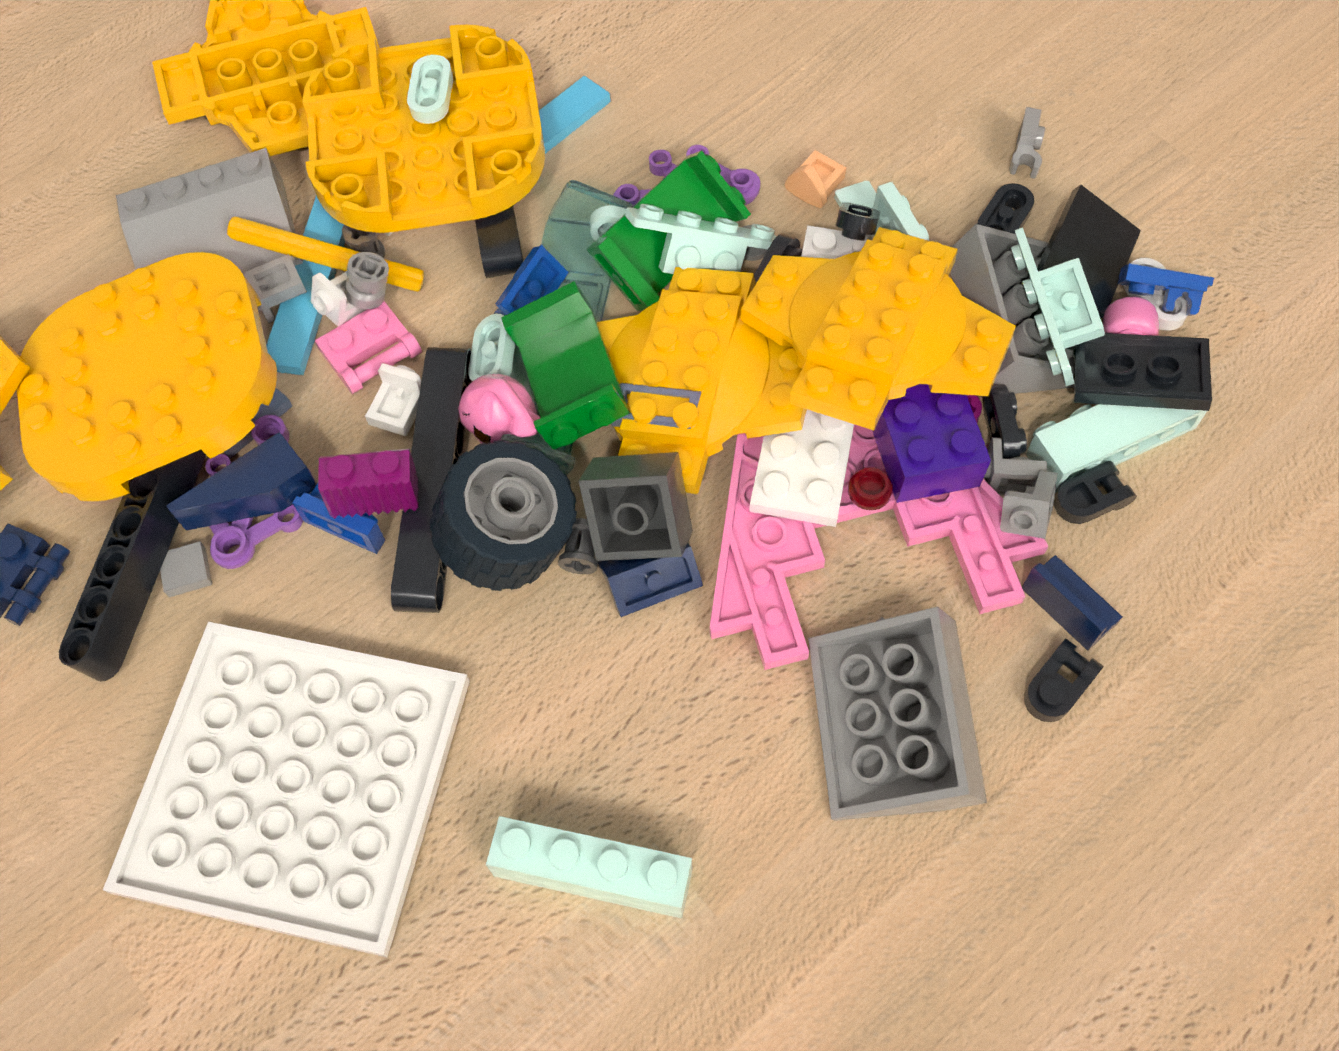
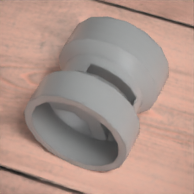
(366, 280)

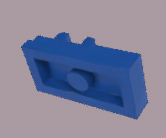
(534, 279)
(1145, 279)
(357, 529)

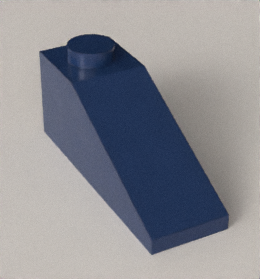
(249, 487)

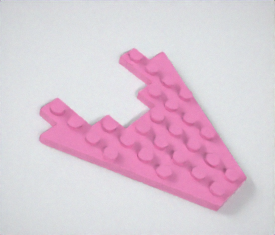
(766, 549)

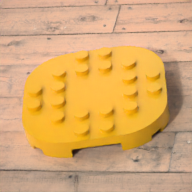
(396, 174)
(144, 375)

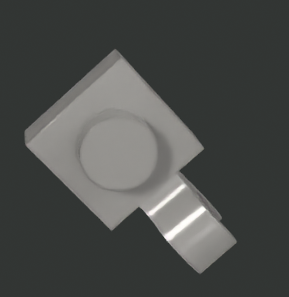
(1029, 138)

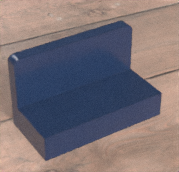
(649, 581)
(1071, 602)

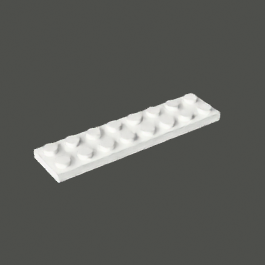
(805, 469)

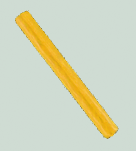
(315, 250)

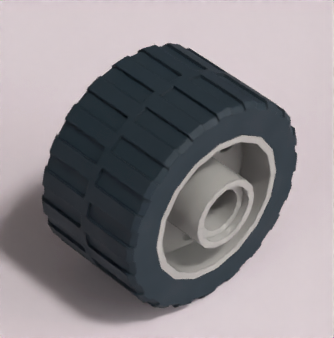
(502, 515)

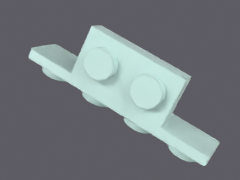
(893, 207)
(700, 242)
(1064, 302)

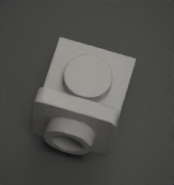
(275, 284)
(1011, 473)
(1030, 511)

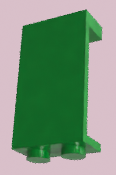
(633, 253)
(566, 365)

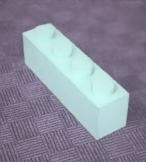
(1106, 435)
(590, 866)

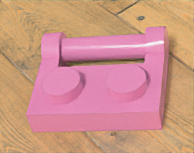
(364, 338)

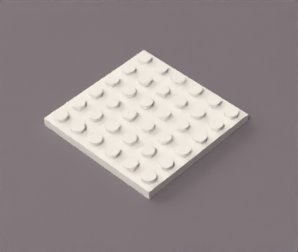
(292, 788)

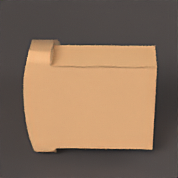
(815, 179)

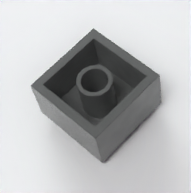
(636, 506)

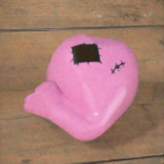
(497, 407)

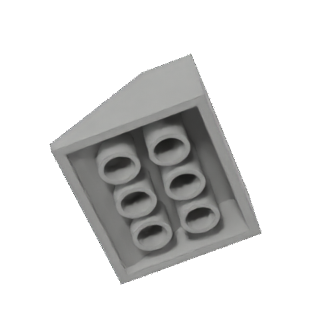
(195, 209)
(990, 278)
(896, 718)

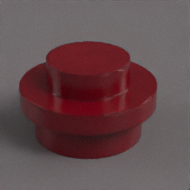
(870, 489)

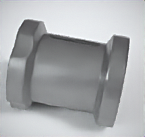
(363, 241)
(579, 550)

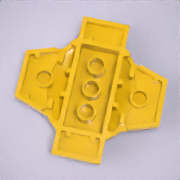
(256, 68)
(877, 326)
(700, 344)

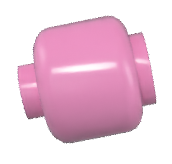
(1132, 317)

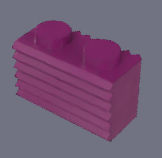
(368, 482)

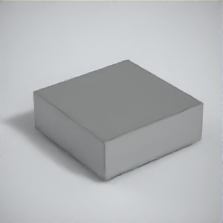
(185, 569)

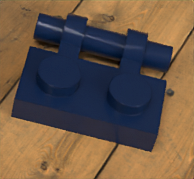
(19, 557)

